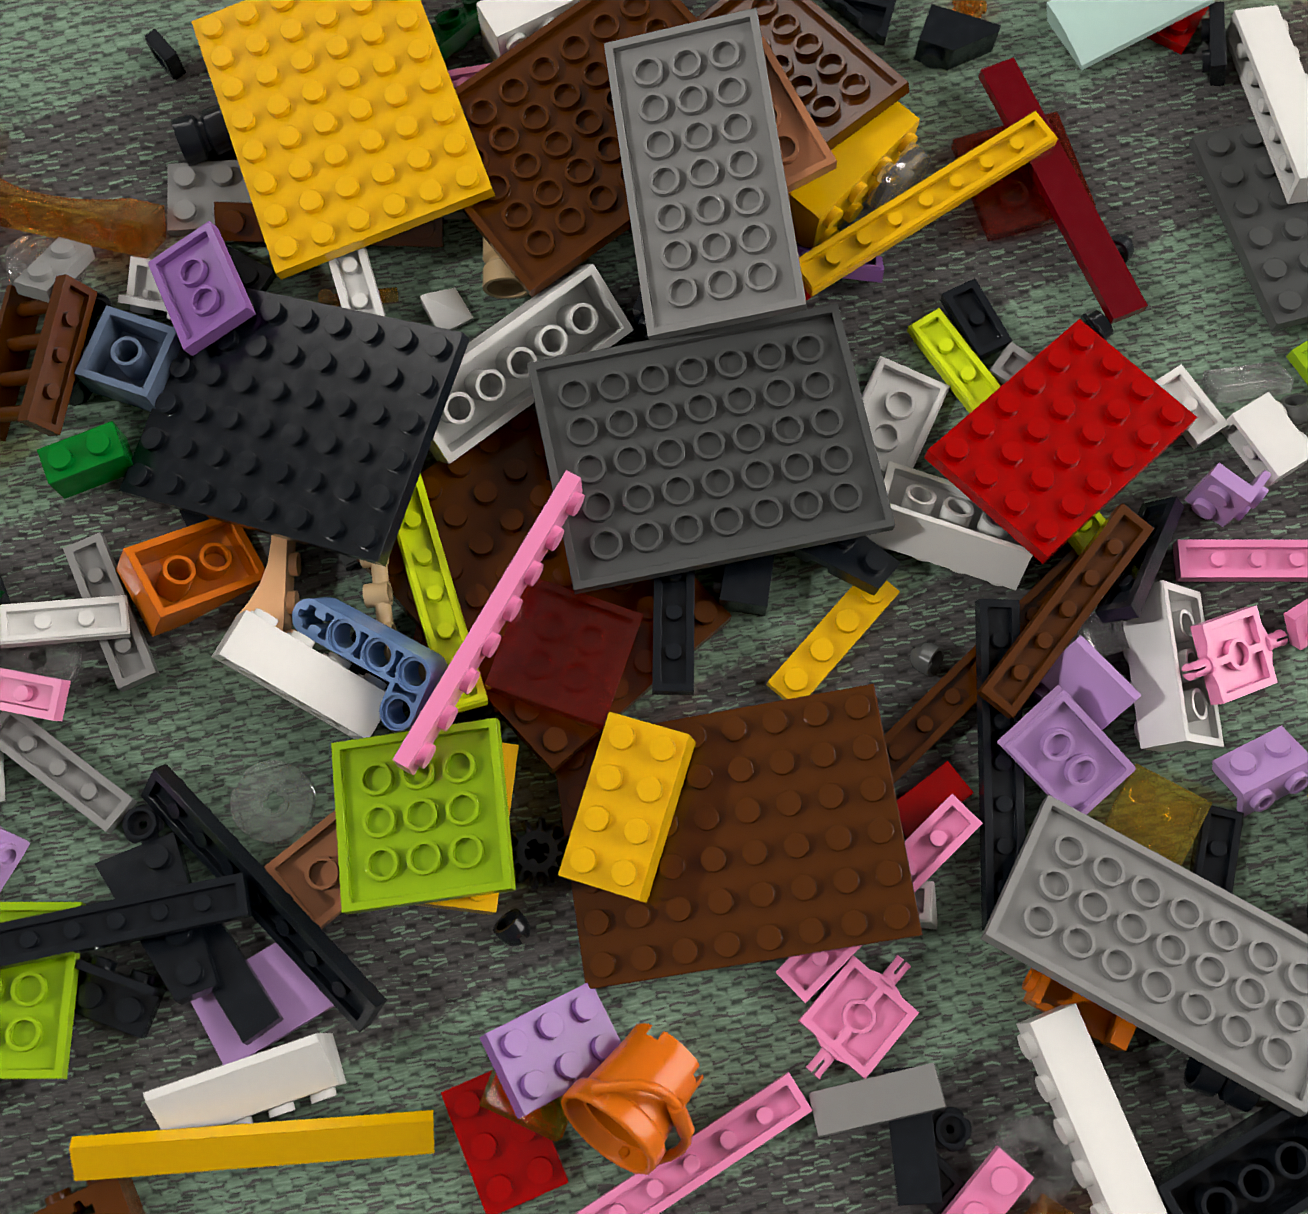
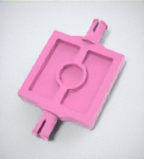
(1234, 655)
(858, 1017)

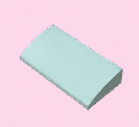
(1104, 27)

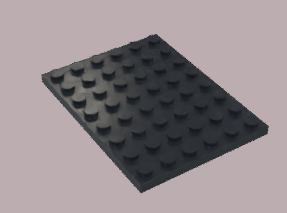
(301, 424)

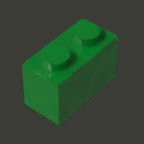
(86, 460)

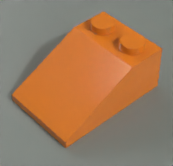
(188, 572)

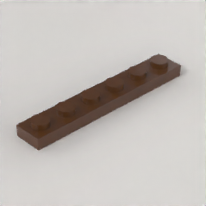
(239, 223)
(1065, 611)

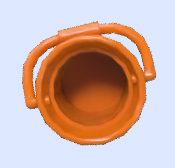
(636, 1101)

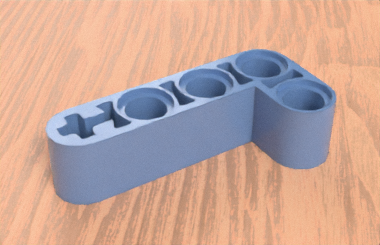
(369, 654)

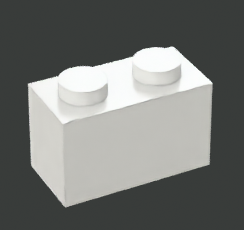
(1267, 438)

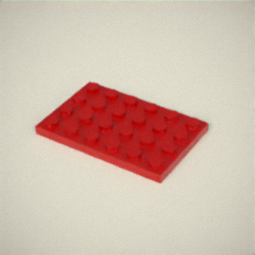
(1060, 440)

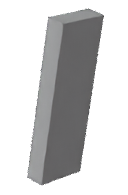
(877, 1100)

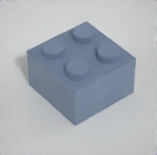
(128, 358)

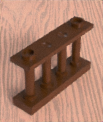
(56, 354)

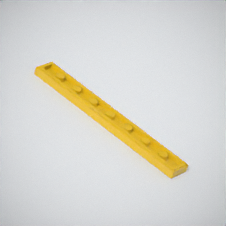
(925, 202)
(251, 1145)

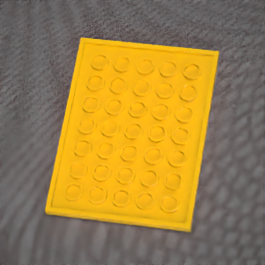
(339, 122)

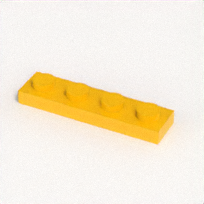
(830, 641)

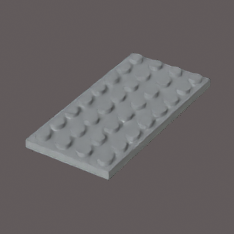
(704, 176)
(1160, 950)

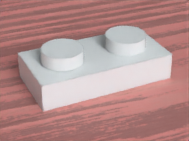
(1188, 393)

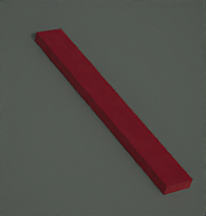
(1067, 199)

